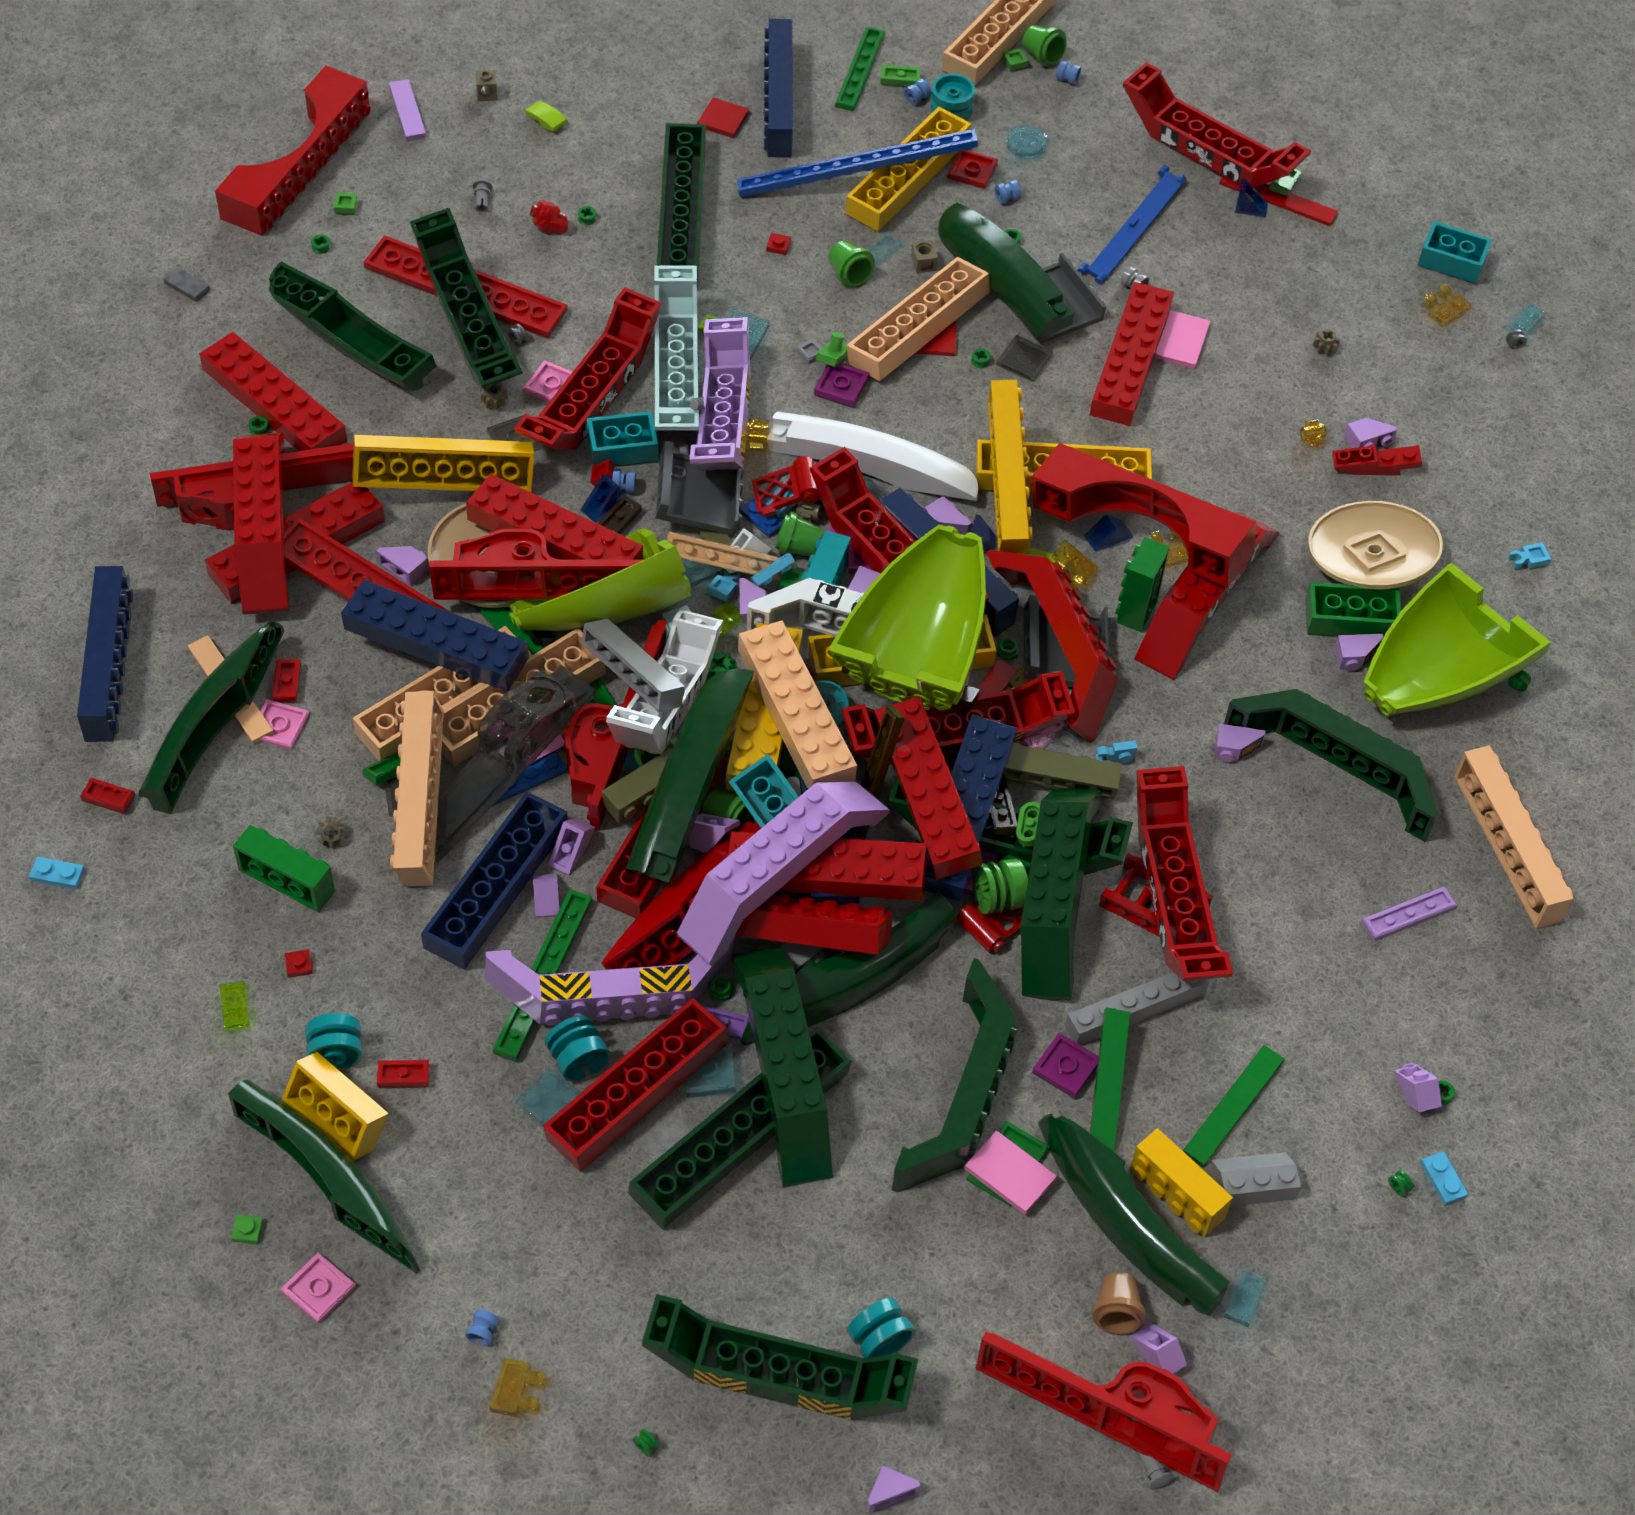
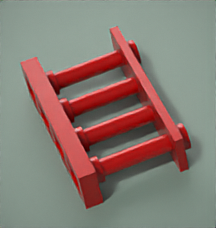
(1133, 910)

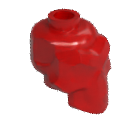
(549, 218)

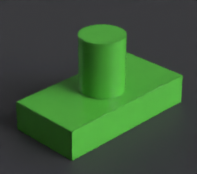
(834, 351)

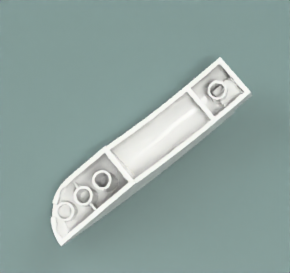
(878, 453)

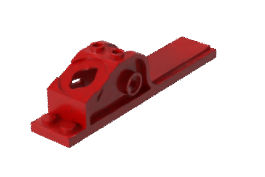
(213, 486)
(509, 560)
(591, 749)
(1139, 1391)

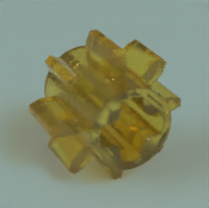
(1313, 432)

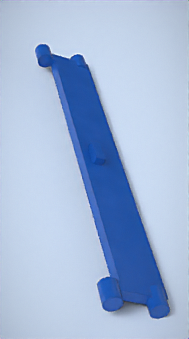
(1134, 226)

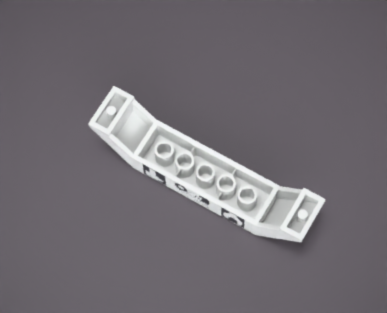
(807, 605)
(688, 659)

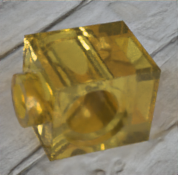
(757, 434)

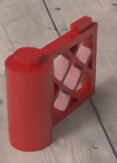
(800, 479)
(987, 927)

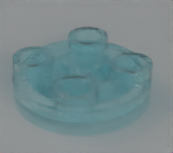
(1026, 141)

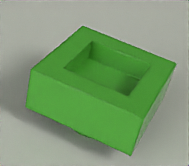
(1015, 59)
(345, 203)
(247, 1229)

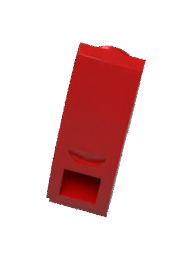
(1380, 462)

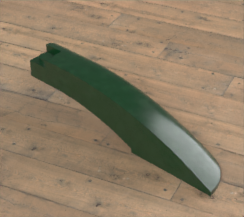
(1010, 269)
(688, 776)

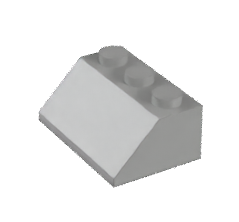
(1258, 1178)

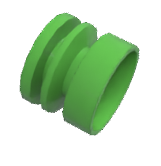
(999, 886)

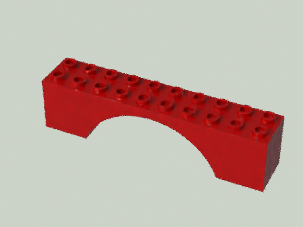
(261, 192)
(1081, 485)

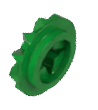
(728, 664)

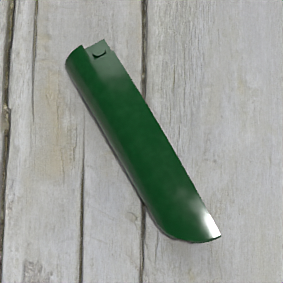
(348, 328)
(206, 713)
(854, 977)
(345, 1186)
(1126, 1218)

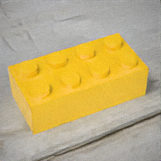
(335, 1105)
(1180, 1183)

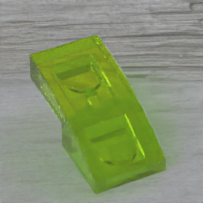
(729, 614)
(234, 1005)

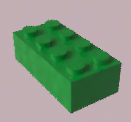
(1142, 584)
(1350, 609)
(284, 868)

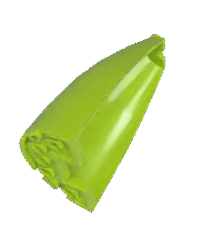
(619, 597)
(919, 621)
(1448, 648)

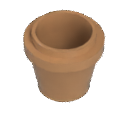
(1119, 1305)

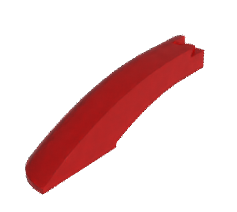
(653, 934)

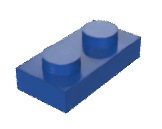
(768, 525)

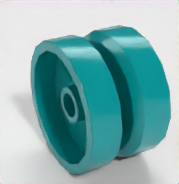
(954, 94)
(335, 1038)
(881, 1329)

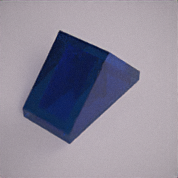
(1250, 201)
(601, 499)
(982, 530)
(1107, 533)

